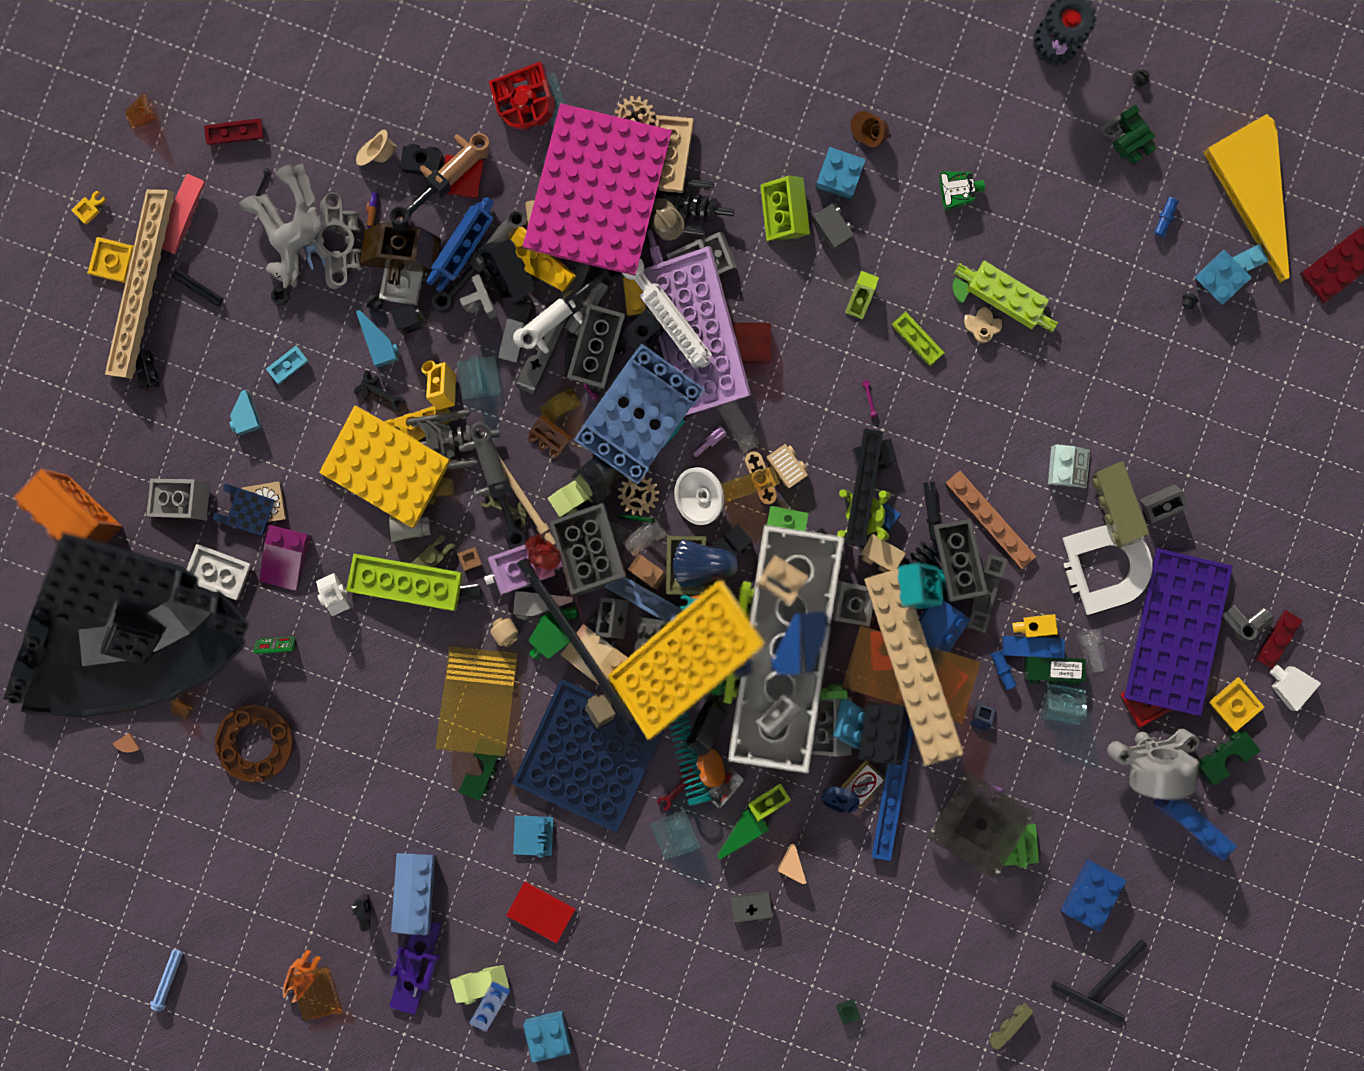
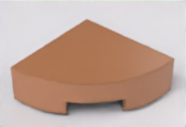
(127, 744)

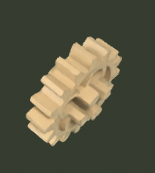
(637, 106)

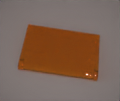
(316, 993)

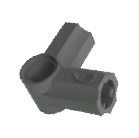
(1255, 624)

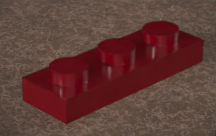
(234, 131)
(1278, 639)

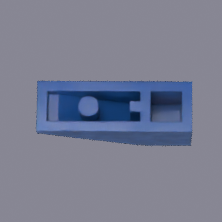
(1033, 646)
(788, 652)

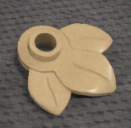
(983, 322)

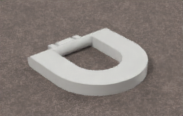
(1115, 595)

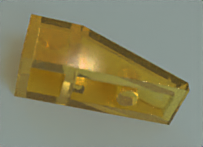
(749, 484)

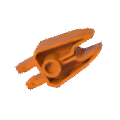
(299, 966)

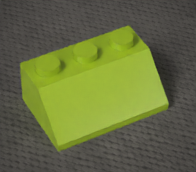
(785, 208)

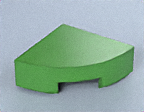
(960, 290)

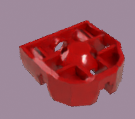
(505, 93)

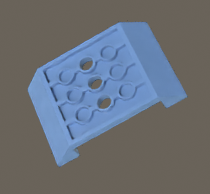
(628, 441)

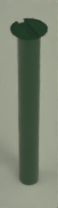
(637, 518)

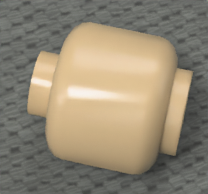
(504, 632)

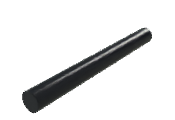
(1117, 969)
(1087, 1001)

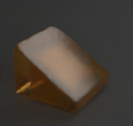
(181, 709)

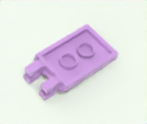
(508, 574)

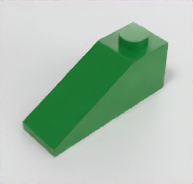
(744, 831)

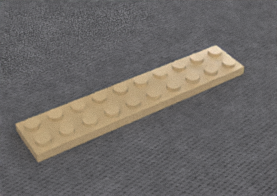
(139, 283)
(913, 670)

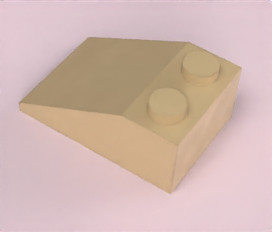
(604, 653)

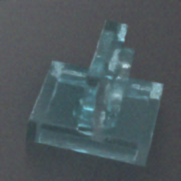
(478, 377)
(1064, 704)

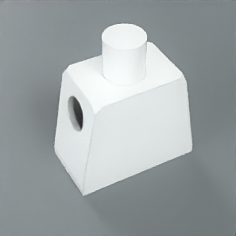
(1293, 686)

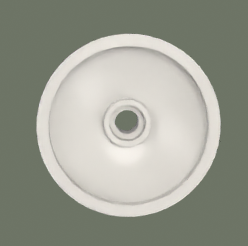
(692, 497)

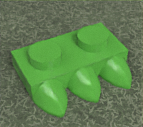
(835, 691)

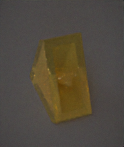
(560, 405)

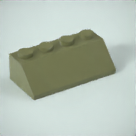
(1120, 505)

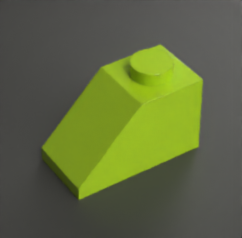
(862, 294)
(769, 802)

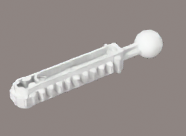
(671, 319)

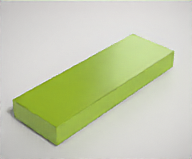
(917, 339)

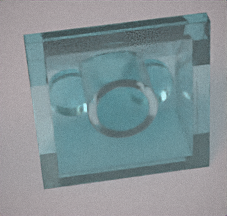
(675, 834)

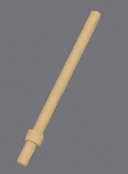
(543, 528)

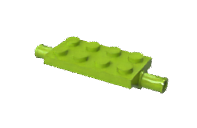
(1007, 295)

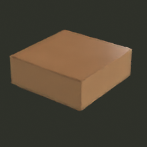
(469, 559)

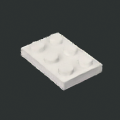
(218, 571)

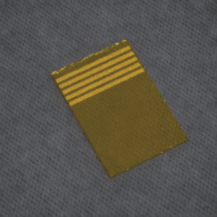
(476, 701)

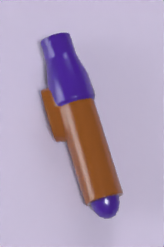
(371, 209)

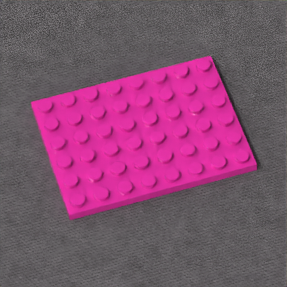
(597, 189)

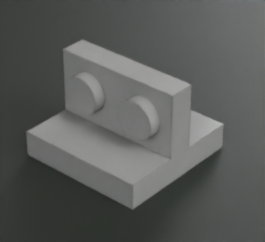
(480, 298)

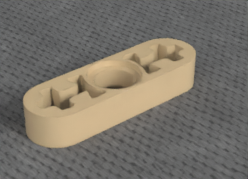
(760, 462)

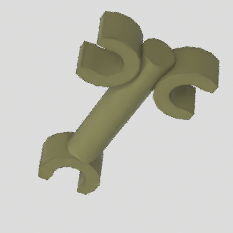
(520, 513)

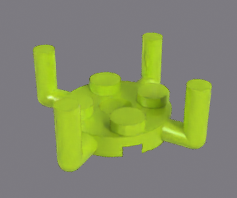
(877, 514)

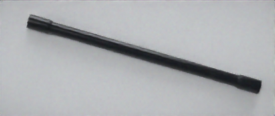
(530, 573)

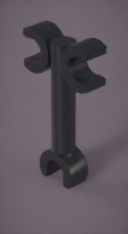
(367, 385)

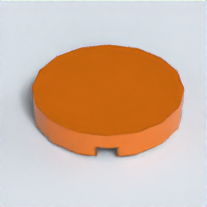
(711, 769)

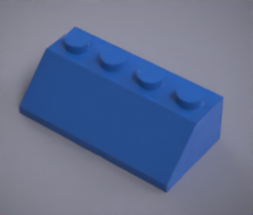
(942, 626)

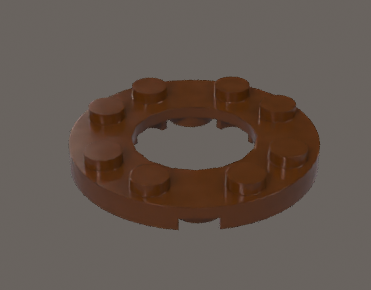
(226, 743)

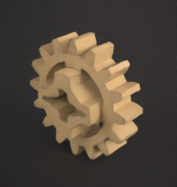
(644, 506)

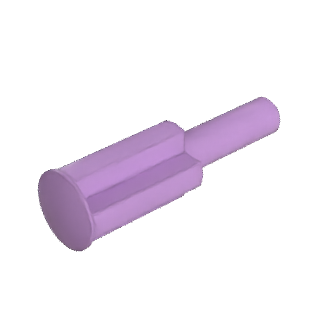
(654, 250)
(711, 440)

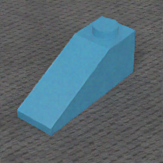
(379, 345)

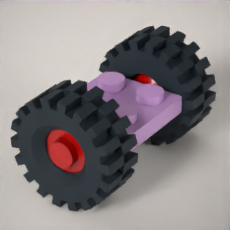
(1064, 30)

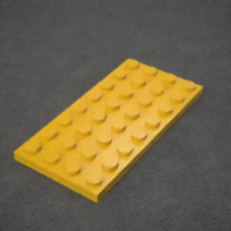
(686, 660)

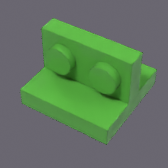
(1026, 849)

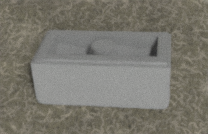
(778, 716)

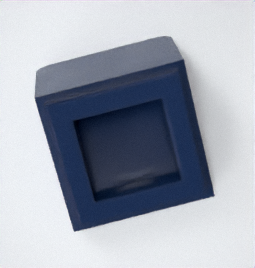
(982, 716)

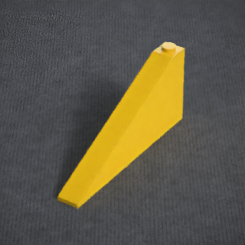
(1251, 176)

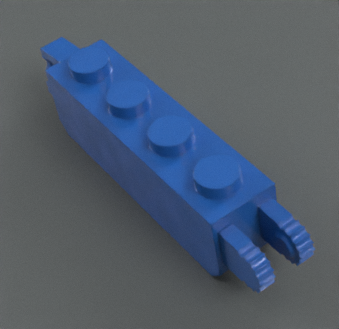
(461, 243)

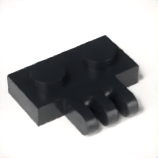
(362, 910)

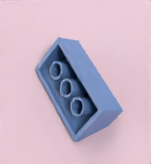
(413, 893)

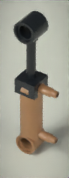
(440, 181)

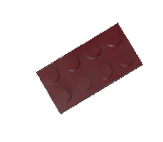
(1337, 267)

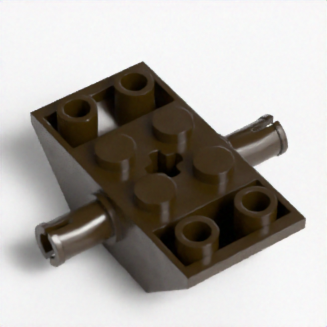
(398, 251)

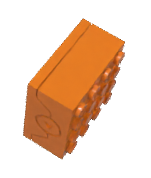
(66, 507)

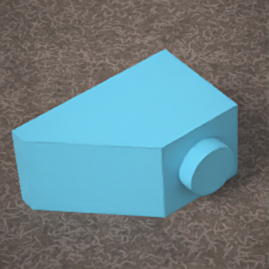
(244, 415)

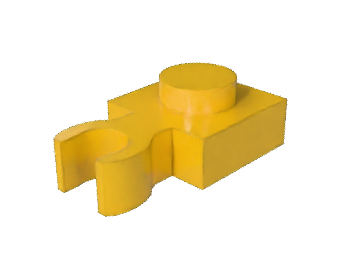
(87, 209)

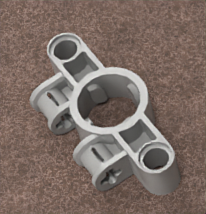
(347, 224)

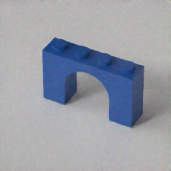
(1207, 834)

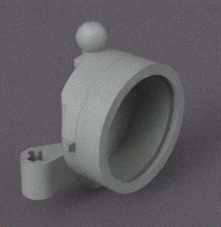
(1158, 766)

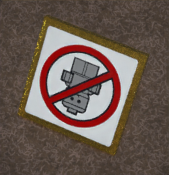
(864, 782)

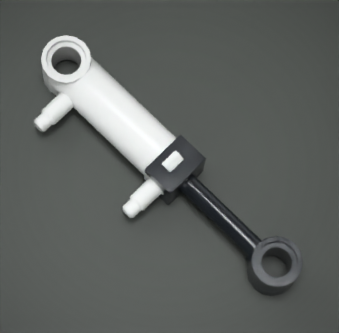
(566, 304)

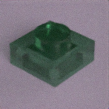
(848, 1011)

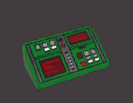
(274, 645)

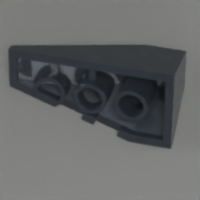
(597, 479)

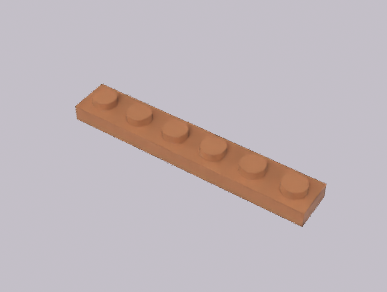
(990, 519)

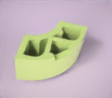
(568, 499)
(474, 985)

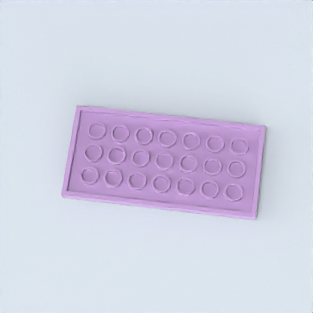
(697, 293)

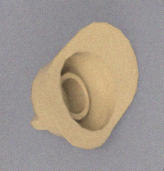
(377, 149)

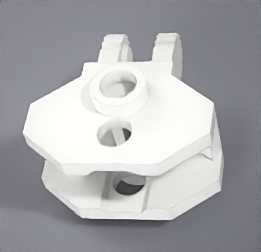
(333, 594)

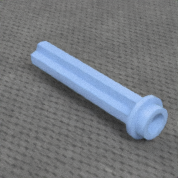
(166, 981)

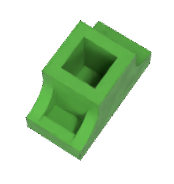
(787, 519)

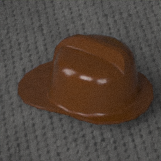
(869, 129)

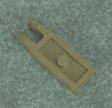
(431, 556)
(1010, 1027)

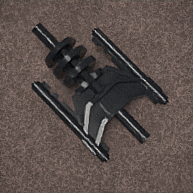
(685, 205)

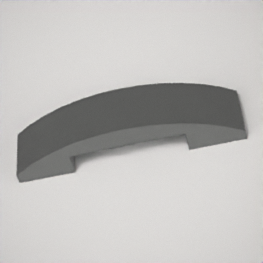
(982, 606)

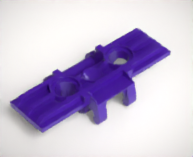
(408, 969)

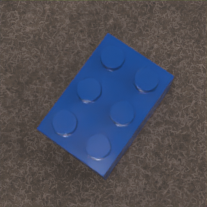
(1093, 895)

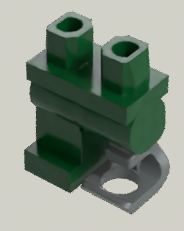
(1137, 135)

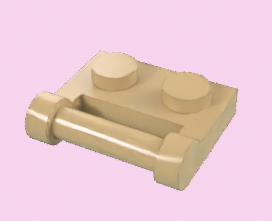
(786, 575)

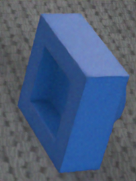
(891, 516)

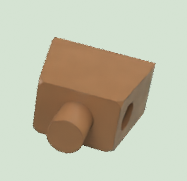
(647, 571)

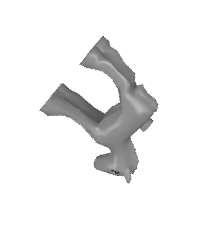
(292, 236)

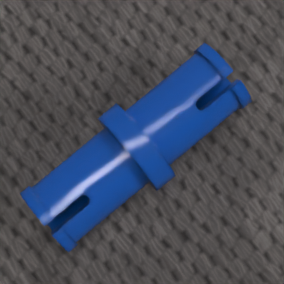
(1166, 216)
(1003, 670)

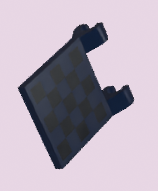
(248, 510)

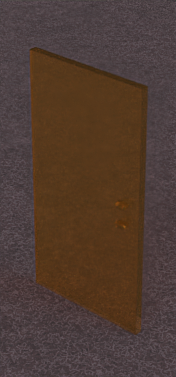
(873, 674)

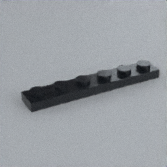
(864, 487)

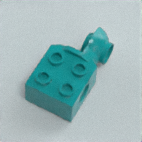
(921, 586)

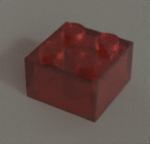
(753, 342)

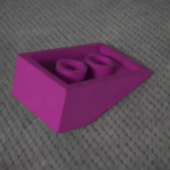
(283, 557)

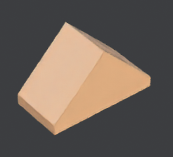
(791, 865)

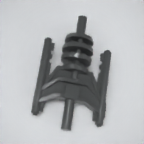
(441, 437)

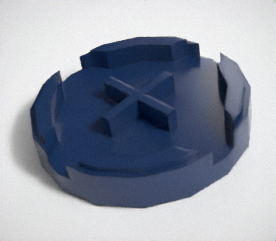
(840, 799)

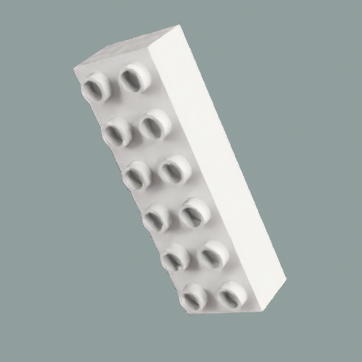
(818, 559)

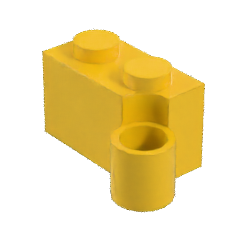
(440, 384)

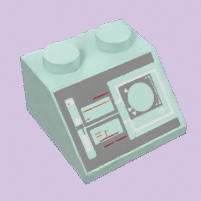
(1069, 466)

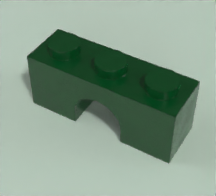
(1213, 765)
(476, 785)

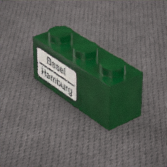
(1054, 670)

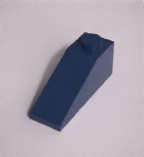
(813, 633)

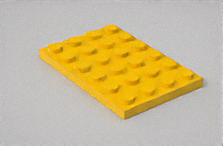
(385, 466)

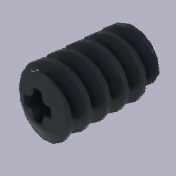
(923, 555)

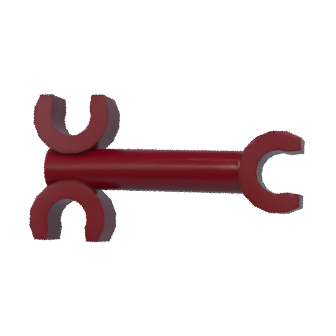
(679, 788)

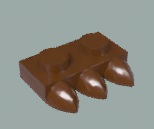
(549, 435)

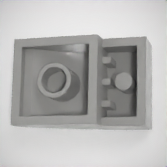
(720, 249)

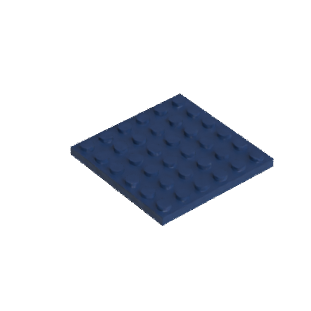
(583, 765)

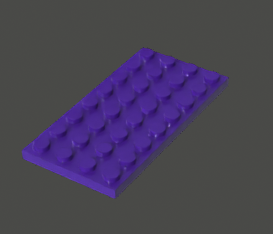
(1178, 632)

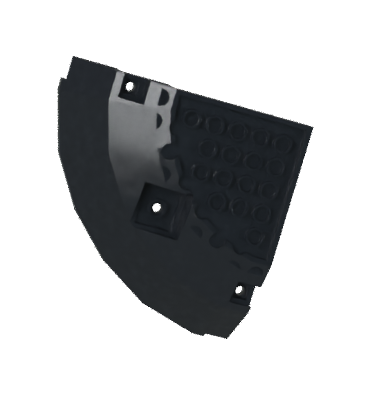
(97, 604)

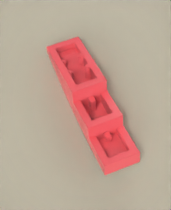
(181, 212)

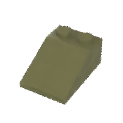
(672, 585)

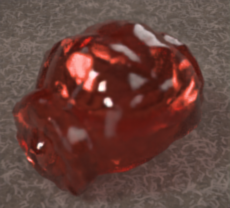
(542, 553)

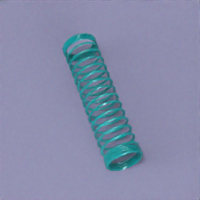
(699, 799)

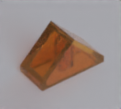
(141, 112)

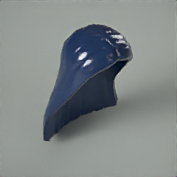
(702, 564)

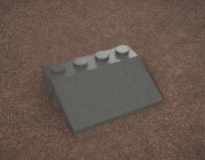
(587, 550)

